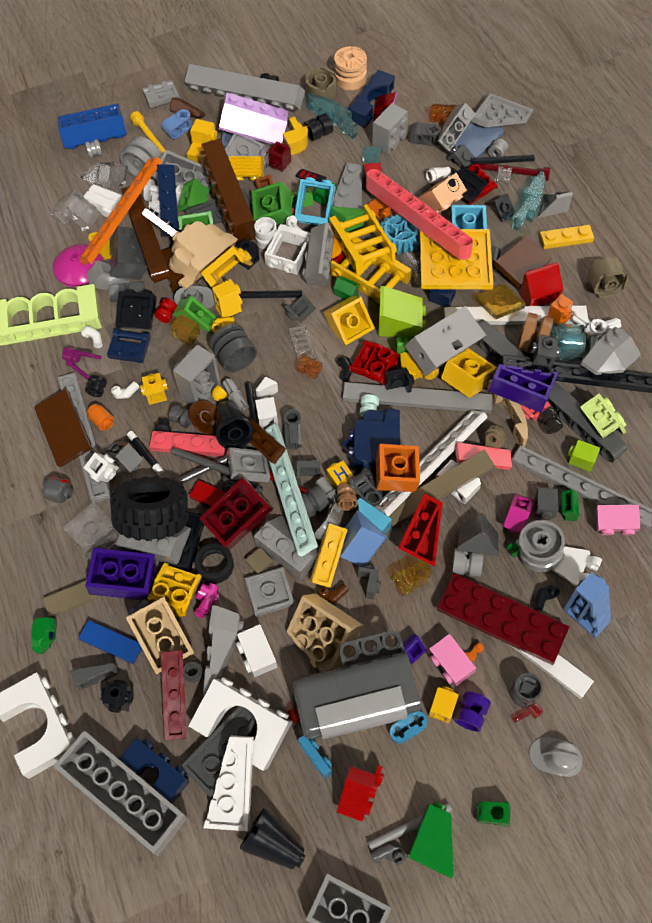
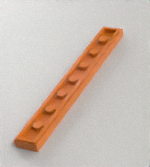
(119, 211)

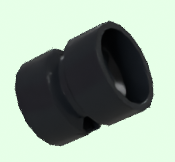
(319, 126)

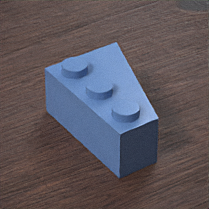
(590, 605)

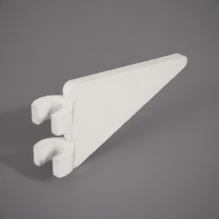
(574, 563)

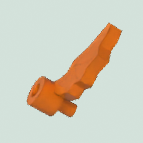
(478, 648)

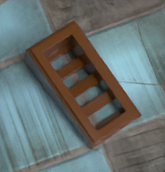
(179, 104)

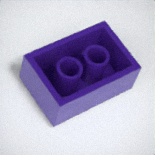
(121, 574)

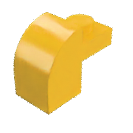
(297, 136)

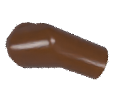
(333, 596)

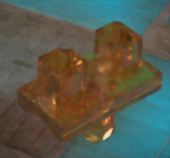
(440, 112)

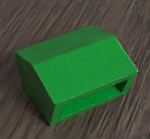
(345, 287)
(573, 514)

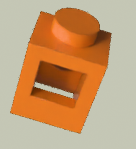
(561, 310)

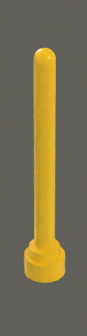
(138, 120)

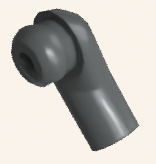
(389, 852)

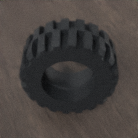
(149, 508)

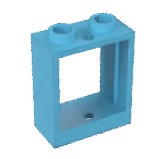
(313, 220)

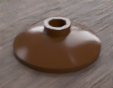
(203, 416)

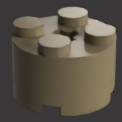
(321, 83)
(607, 277)

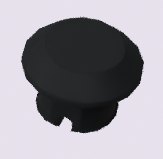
(163, 426)

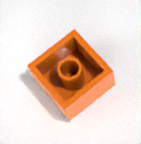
(397, 468)

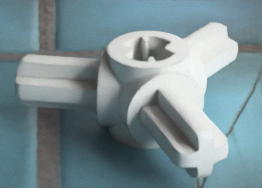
(596, 328)

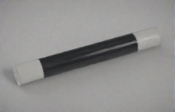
(146, 454)

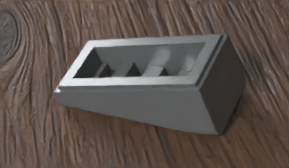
(90, 676)

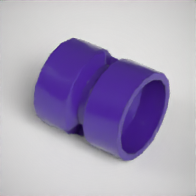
(472, 711)

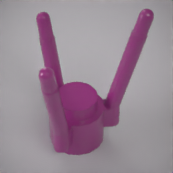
(73, 356)

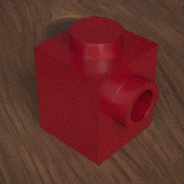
(279, 156)

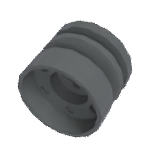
(233, 348)

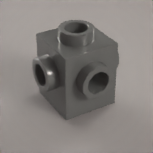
(545, 351)

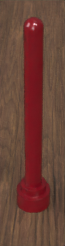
(517, 170)

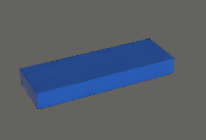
(110, 642)

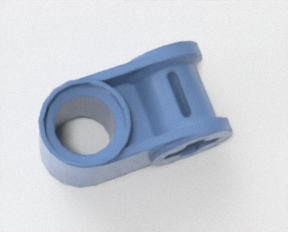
(177, 125)

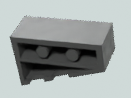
(126, 255)

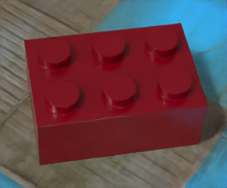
(236, 513)

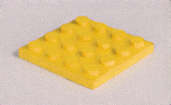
(445, 271)

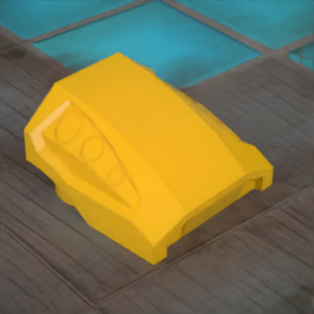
(176, 587)

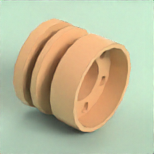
(350, 67)

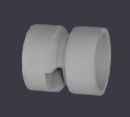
(467, 563)

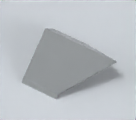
(555, 203)

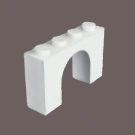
(270, 724)
(55, 742)

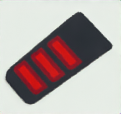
(302, 174)

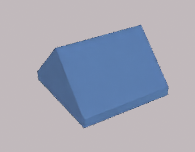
(361, 540)

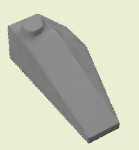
(184, 169)

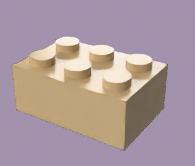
(158, 631)

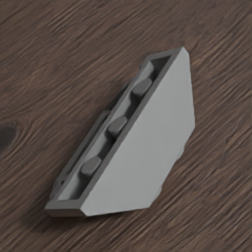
(612, 353)

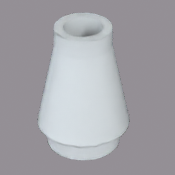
(437, 174)

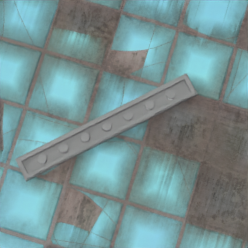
(419, 397)
(582, 485)
(97, 490)

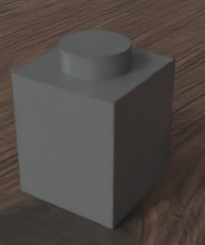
(546, 503)

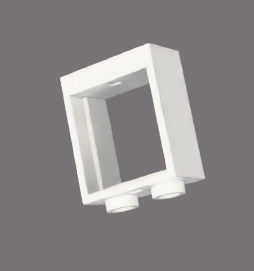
(287, 234)

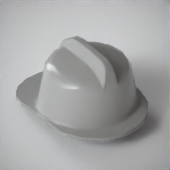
(200, 293)
(329, 518)
(556, 756)

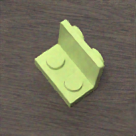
(602, 415)

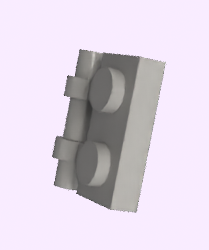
(160, 93)

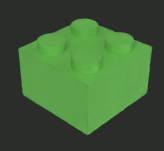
(272, 202)

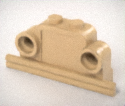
(197, 249)

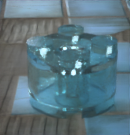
(570, 341)

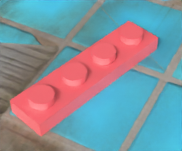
(190, 443)

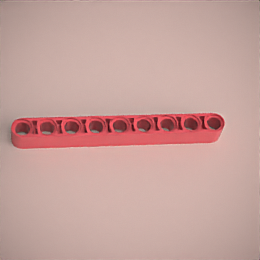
(419, 214)

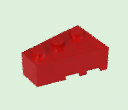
(423, 532)

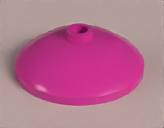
(68, 268)

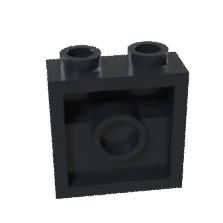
(135, 309)

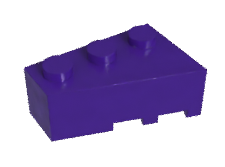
(523, 386)

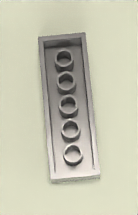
(121, 793)

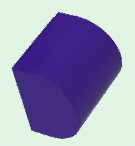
(414, 648)

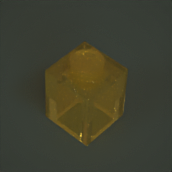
(185, 329)

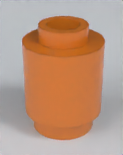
(100, 417)

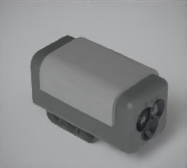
(361, 693)

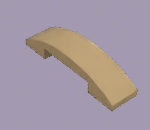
(517, 415)

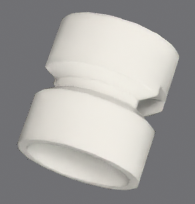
(264, 230)

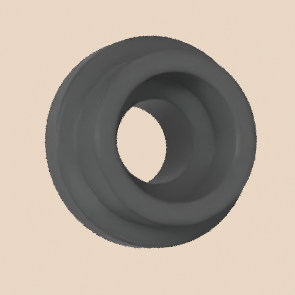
(193, 665)

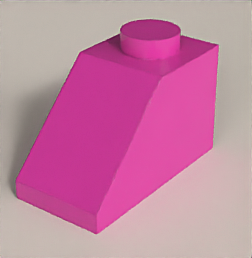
(518, 514)

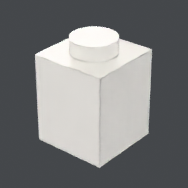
(266, 411)

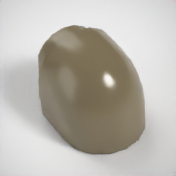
(495, 436)

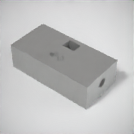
(445, 340)

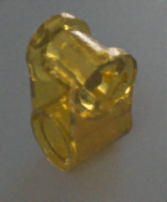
(408, 580)

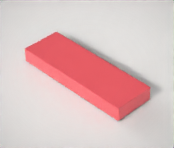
(500, 457)

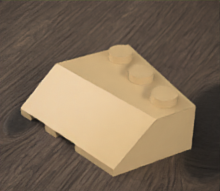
(321, 630)

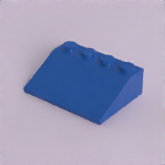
(91, 125)

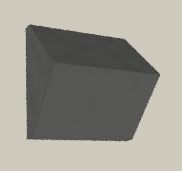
(478, 537)

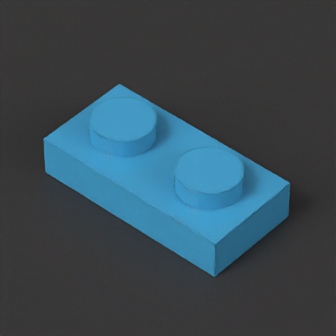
(321, 763)

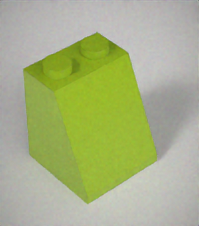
(400, 313)

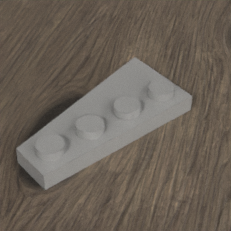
(350, 187)

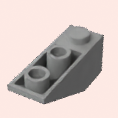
(455, 125)

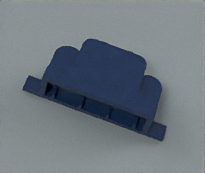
(374, 429)

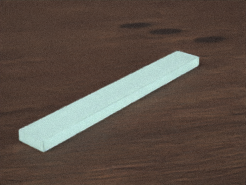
(291, 499)

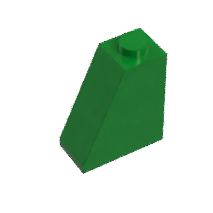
(434, 840)

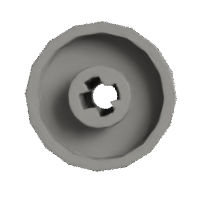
(137, 154)
(541, 545)

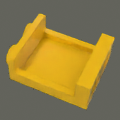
(224, 264)

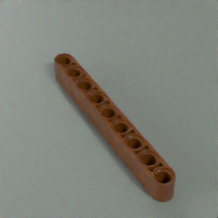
(148, 241)

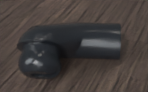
(345, 362)
(544, 594)

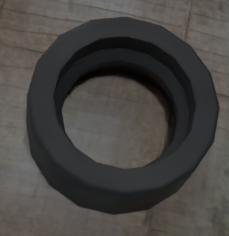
(212, 549)

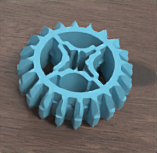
(401, 232)

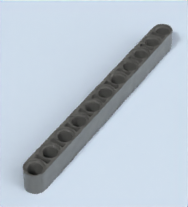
(566, 406)

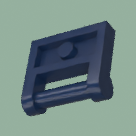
(127, 350)

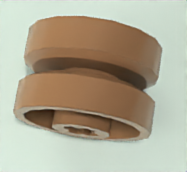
(531, 332)

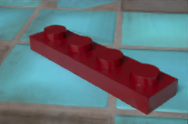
(173, 694)

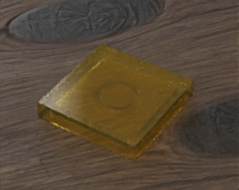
(500, 301)

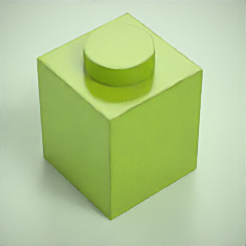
(583, 455)

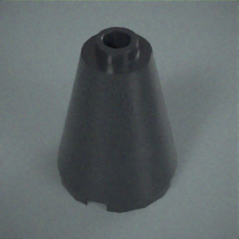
(232, 426)
(272, 842)

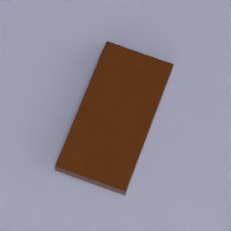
(62, 428)

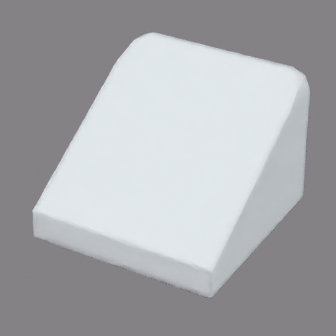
(266, 388)

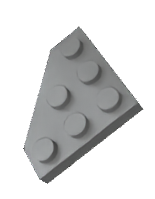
(500, 112)

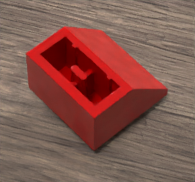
(541, 285)

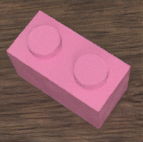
(617, 519)
(452, 660)

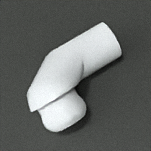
(291, 221)
(89, 331)
(120, 393)

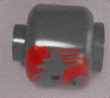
(57, 489)

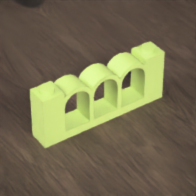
(89, 315)

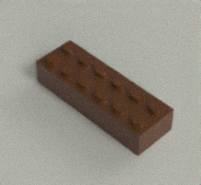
(227, 190)

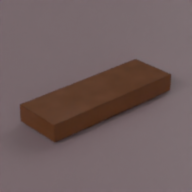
(266, 443)

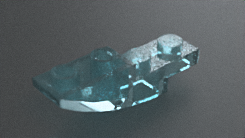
(338, 114)
(531, 202)

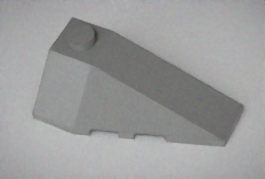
(223, 633)

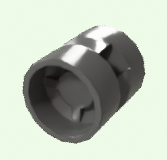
(315, 500)
(526, 690)

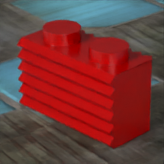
(356, 794)

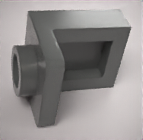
(461, 155)
(300, 309)
(306, 468)
(370, 573)

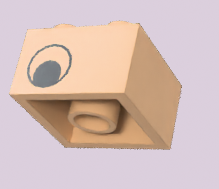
(443, 193)

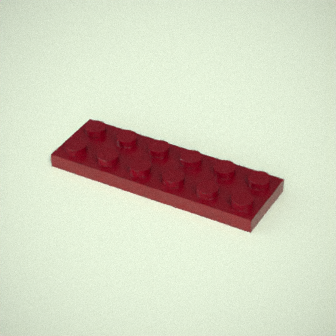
(503, 619)

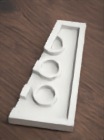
(232, 794)

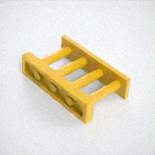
(351, 249)
(385, 265)

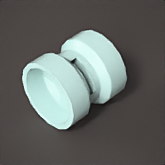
(368, 402)

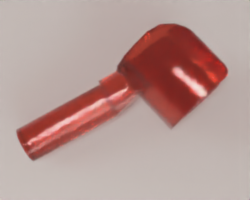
(535, 710)
(293, 716)

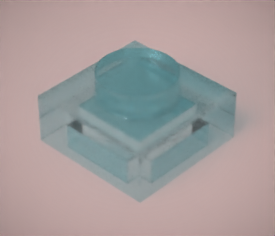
(371, 155)

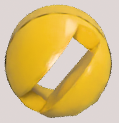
(218, 393)

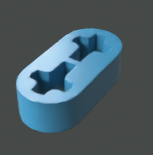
(411, 731)

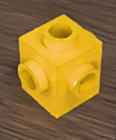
(154, 388)

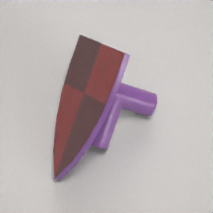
(383, 103)

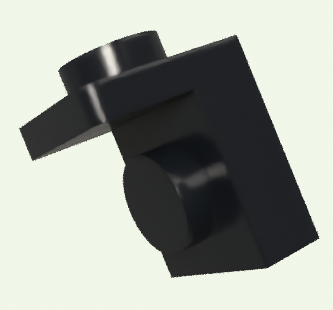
(399, 378)

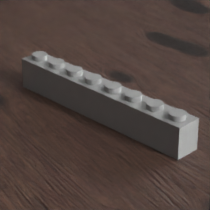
(245, 86)

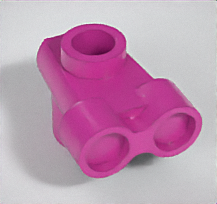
(207, 597)

